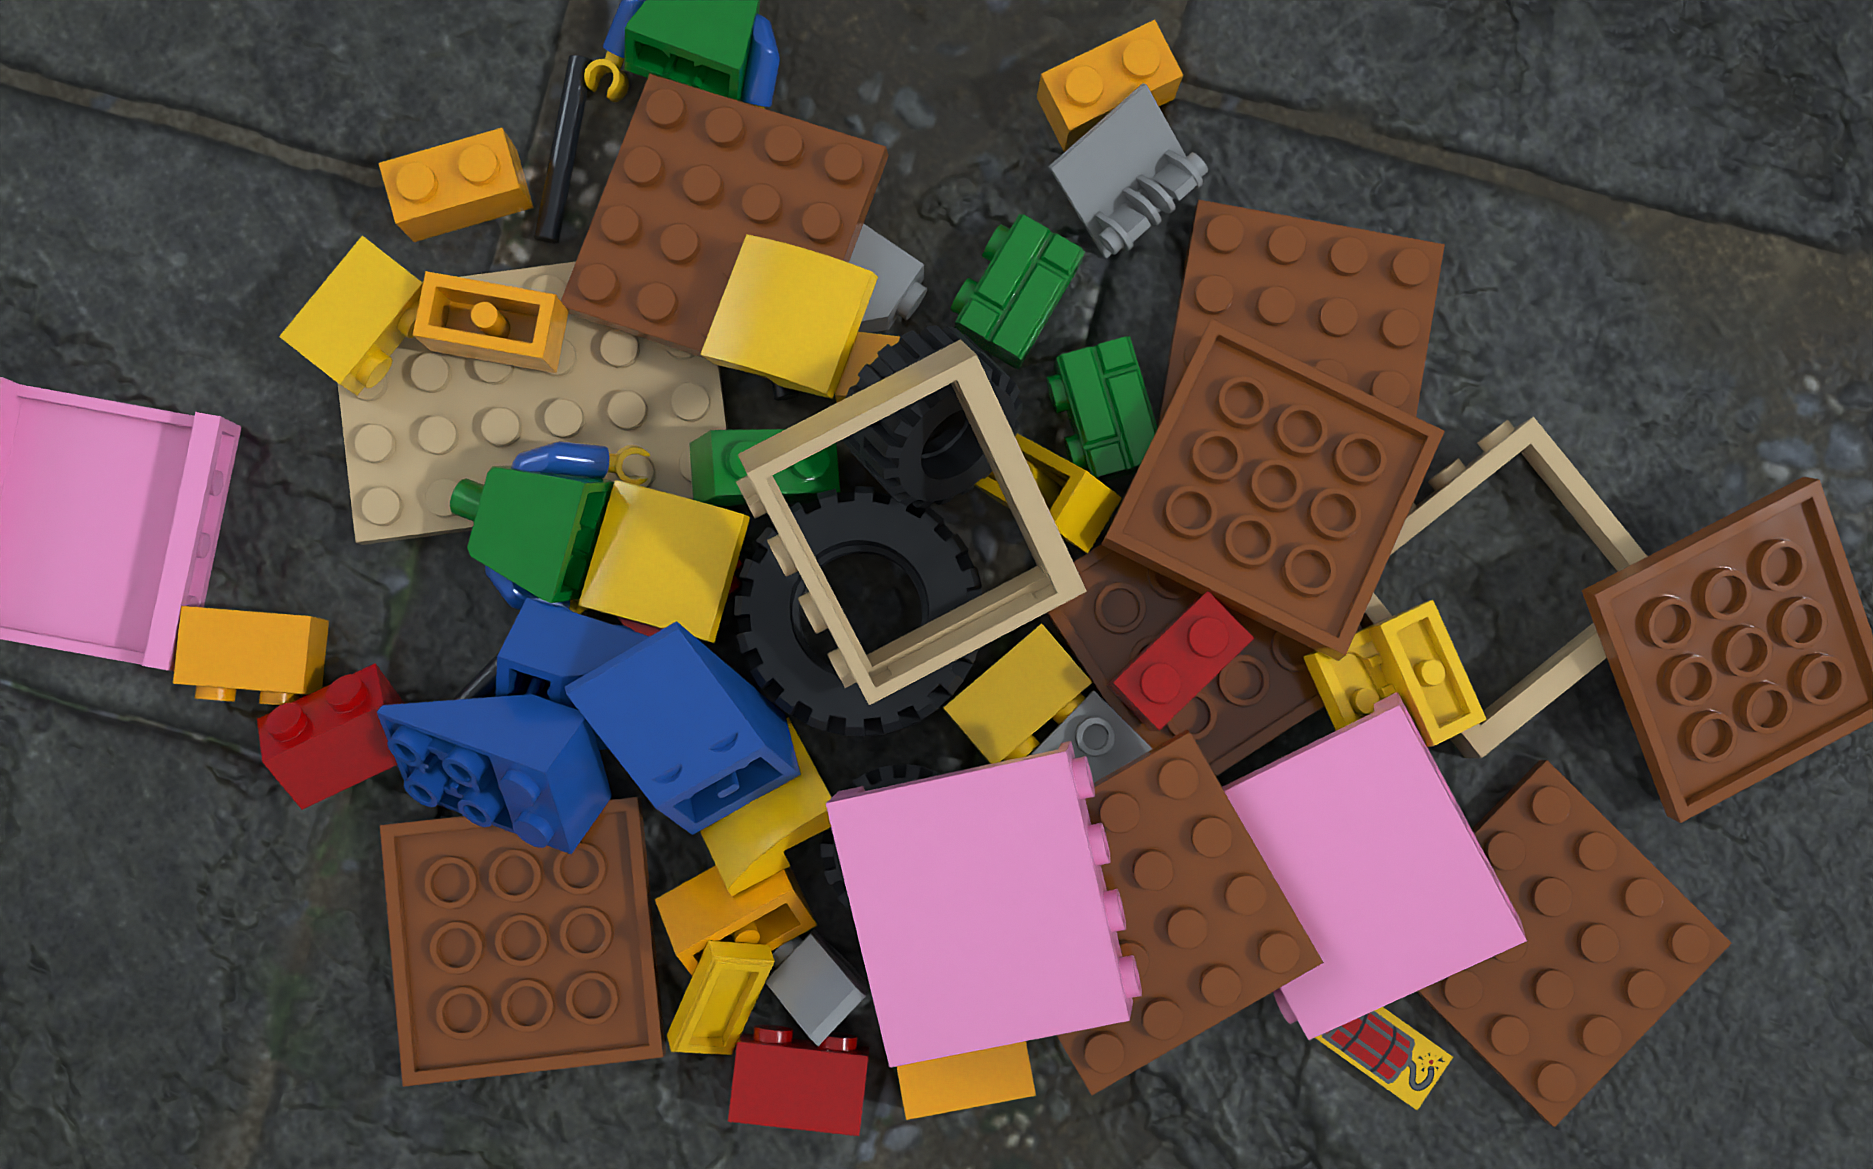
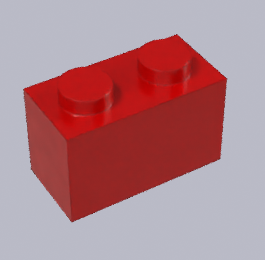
(1180, 661)
(329, 737)
(799, 1083)

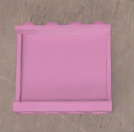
(106, 521)
(1373, 868)
(984, 906)

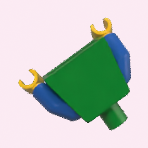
(693, 42)
(541, 519)

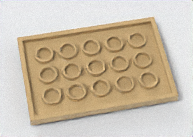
(460, 415)

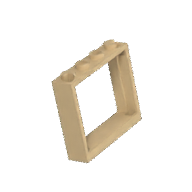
(1590, 512)
(967, 626)

